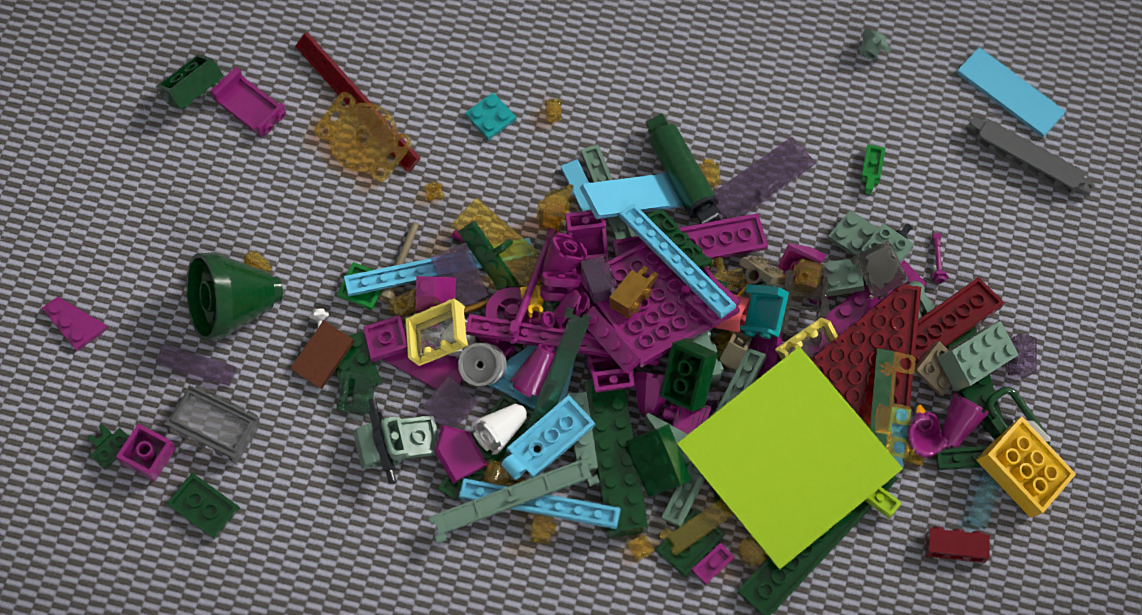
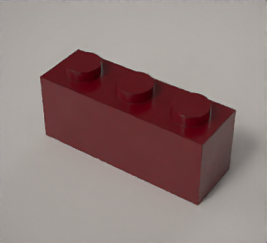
(957, 545)

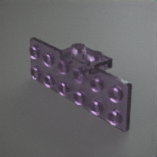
(763, 179)

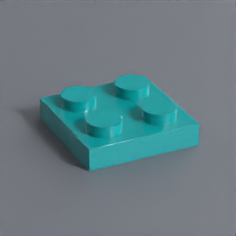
(490, 116)

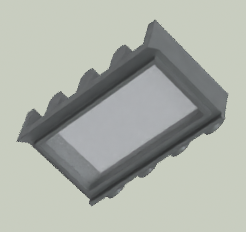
(213, 423)

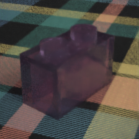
(598, 278)

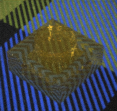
(913, 459)
(640, 547)

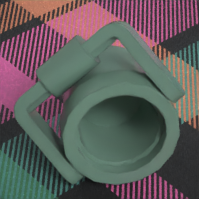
(873, 43)

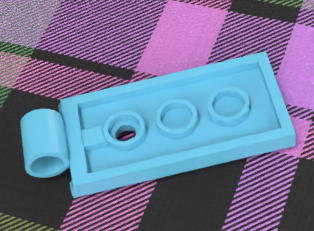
(552, 433)

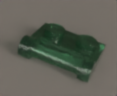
(363, 391)

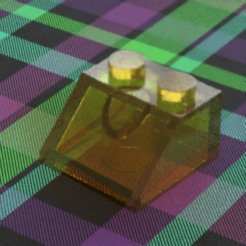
(554, 206)

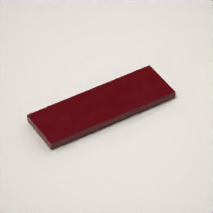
(956, 316)

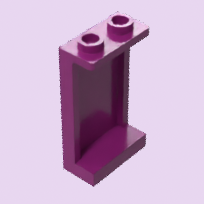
(248, 103)

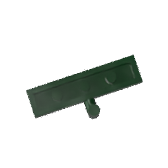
(488, 255)

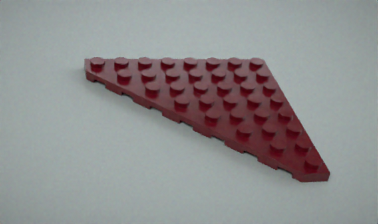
(851, 356)

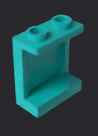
(765, 311)

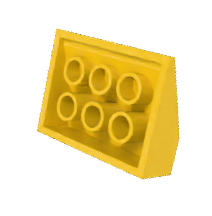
(1026, 467)

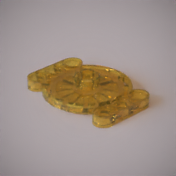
(356, 120)

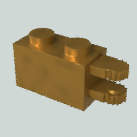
(632, 292)

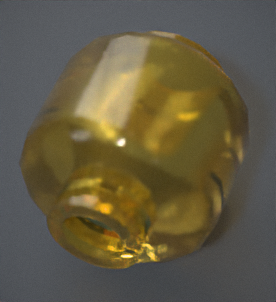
(751, 552)

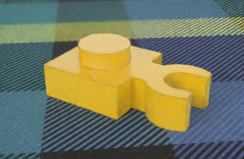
(535, 301)

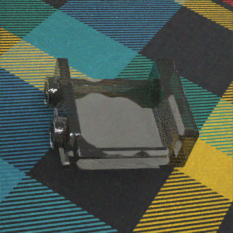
(880, 269)

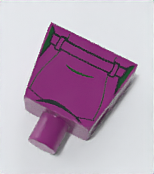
(685, 419)

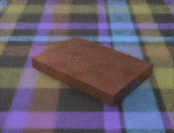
(322, 354)

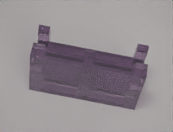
(1026, 361)

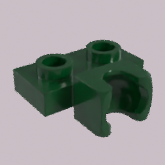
(107, 446)

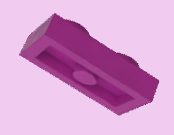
(712, 564)

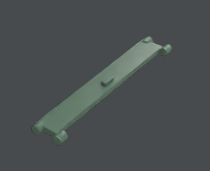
(512, 497)

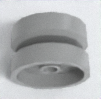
(471, 361)

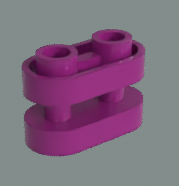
(558, 285)

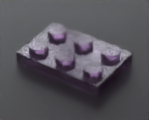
(459, 263)

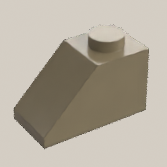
(735, 350)

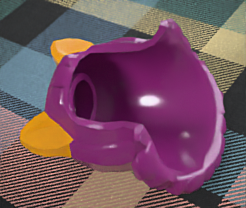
(925, 434)

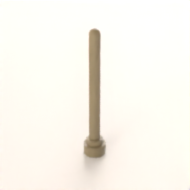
(388, 294)

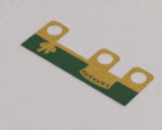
(883, 397)

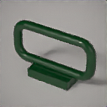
(996, 425)

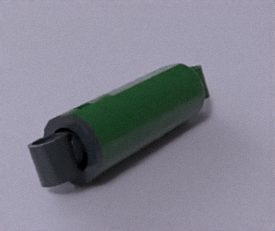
(682, 170)

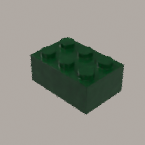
(190, 81)
(688, 374)
(658, 460)

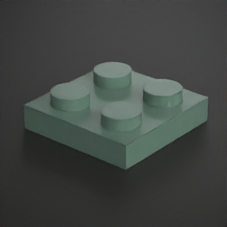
(842, 277)

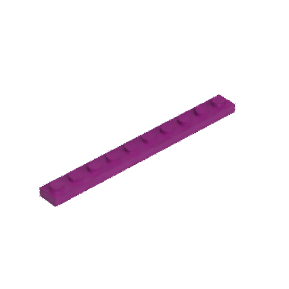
(532, 335)

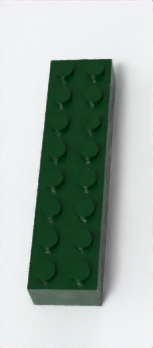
(616, 470)

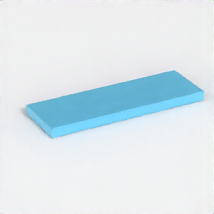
(1011, 92)
(614, 196)

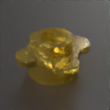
(429, 188)

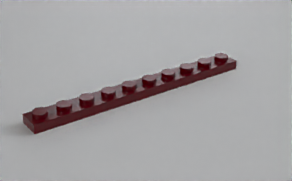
(341, 83)

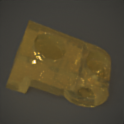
(403, 304)

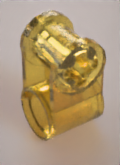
(498, 475)

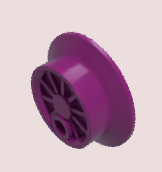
(505, 305)

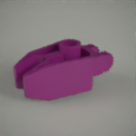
(574, 300)

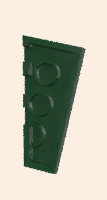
(680, 239)

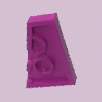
(74, 323)

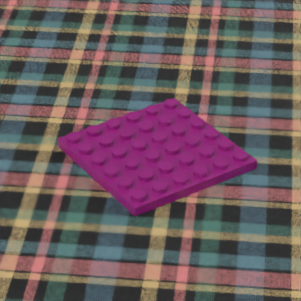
(663, 315)

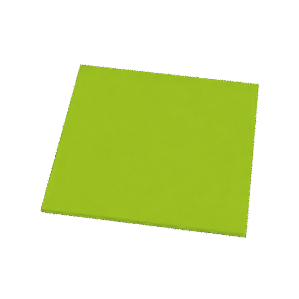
(789, 457)

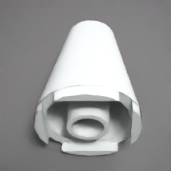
(498, 427)

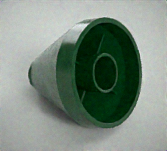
(227, 294)

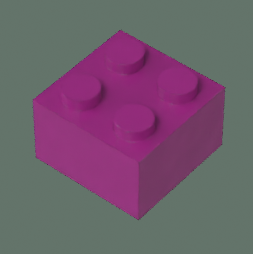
(146, 452)

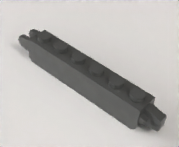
(1029, 157)

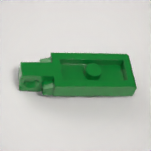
(872, 167)

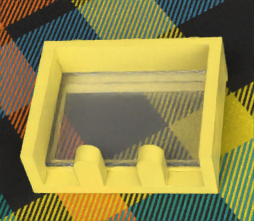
(436, 332)
(810, 339)

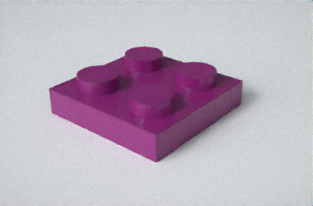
(703, 310)
(386, 338)

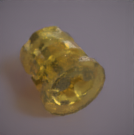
(553, 110)

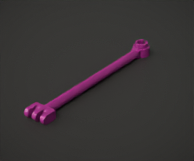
(516, 323)

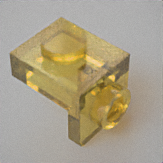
(711, 171)

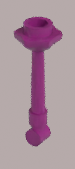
(939, 275)

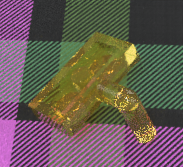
(732, 277)

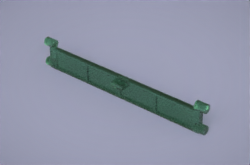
(560, 367)

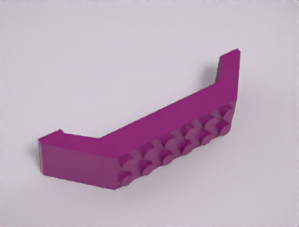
(591, 232)

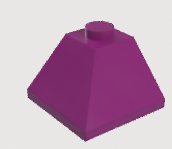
(794, 254)
(433, 291)

